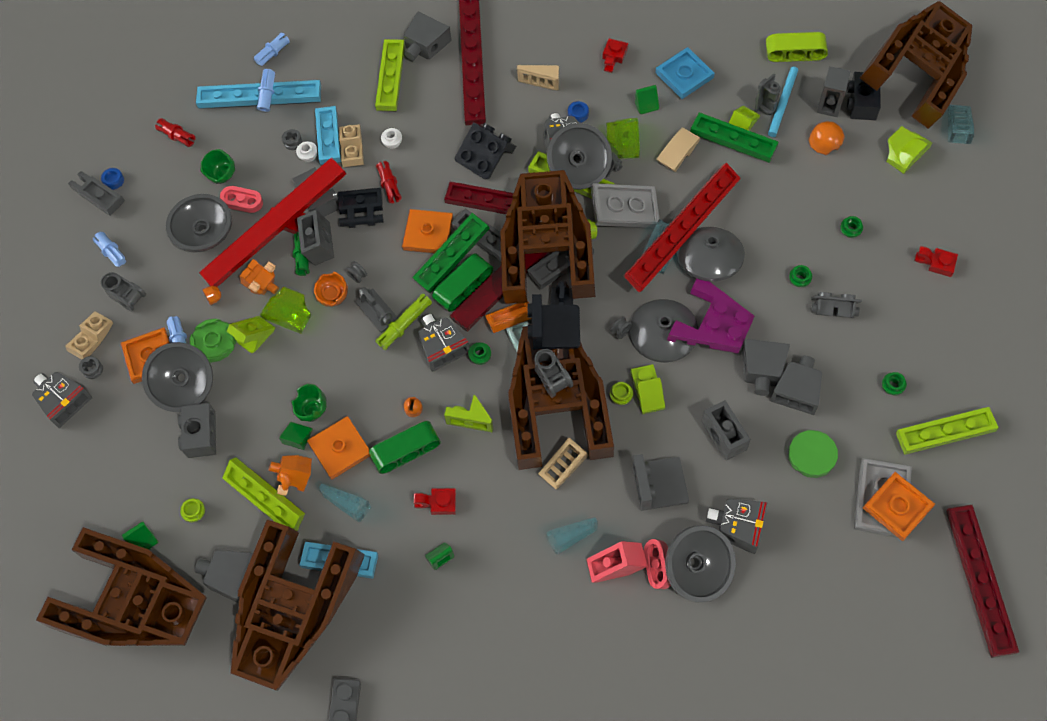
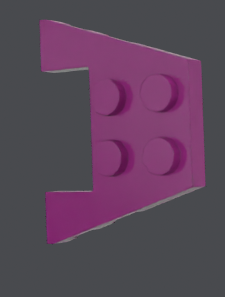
(723, 324)

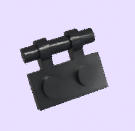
(360, 201)

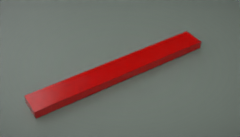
(272, 223)
(681, 227)

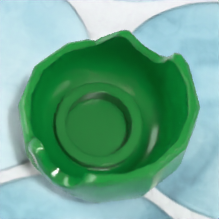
(217, 166)
(309, 403)

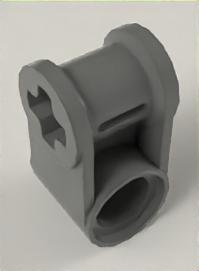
(124, 293)
(553, 376)

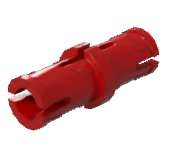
(175, 132)
(388, 182)

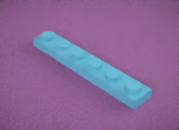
(248, 94)

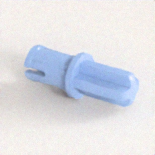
(271, 49)
(266, 90)
(109, 249)
(175, 330)

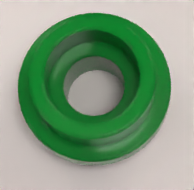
(851, 221)
(803, 271)
(479, 359)
(897, 378)

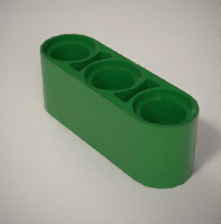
(462, 282)
(404, 447)

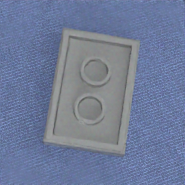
(625, 205)
(871, 478)

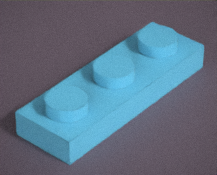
(327, 134)
(315, 556)

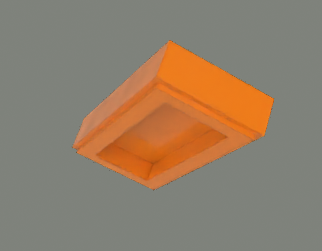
(508, 317)

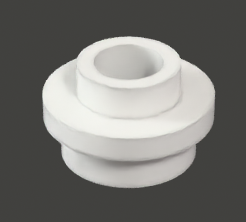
(392, 142)
(307, 156)

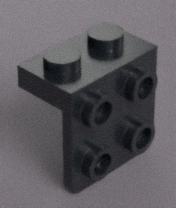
(483, 149)
(553, 325)

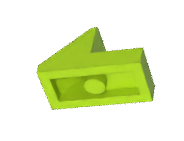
(251, 332)
(648, 389)
(476, 418)

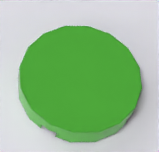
(213, 339)
(813, 453)

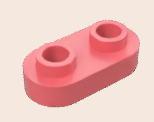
(244, 198)
(655, 555)

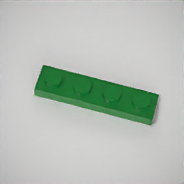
(734, 137)
(451, 253)

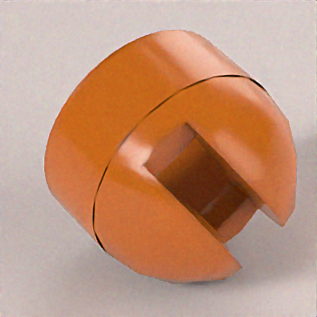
(212, 294)
(417, 407)

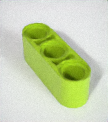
(796, 47)

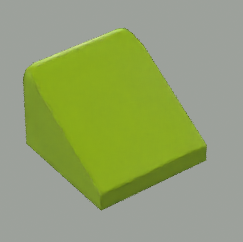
(744, 118)

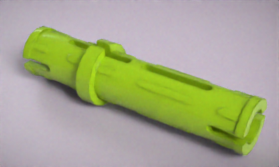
(397, 328)

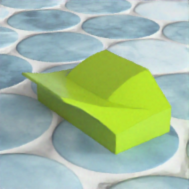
(906, 148)

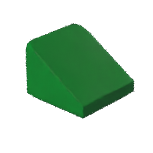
(647, 99)
(296, 435)
(141, 536)
(440, 556)

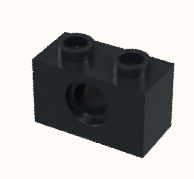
(863, 100)

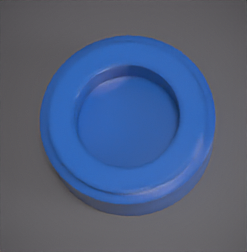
(579, 111)
(112, 178)

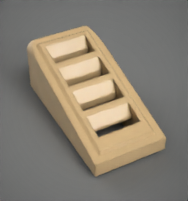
(539, 75)
(582, 455)

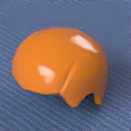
(826, 137)
(331, 289)

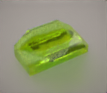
(624, 137)
(287, 310)

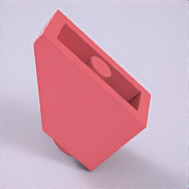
(617, 561)

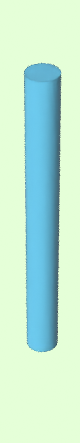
(783, 102)

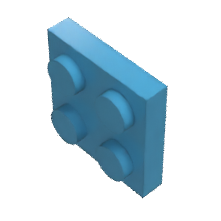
(684, 73)

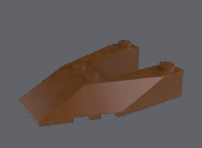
(936, 44)
(543, 220)
(529, 399)
(139, 605)
(281, 618)

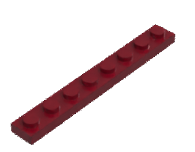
(472, 62)

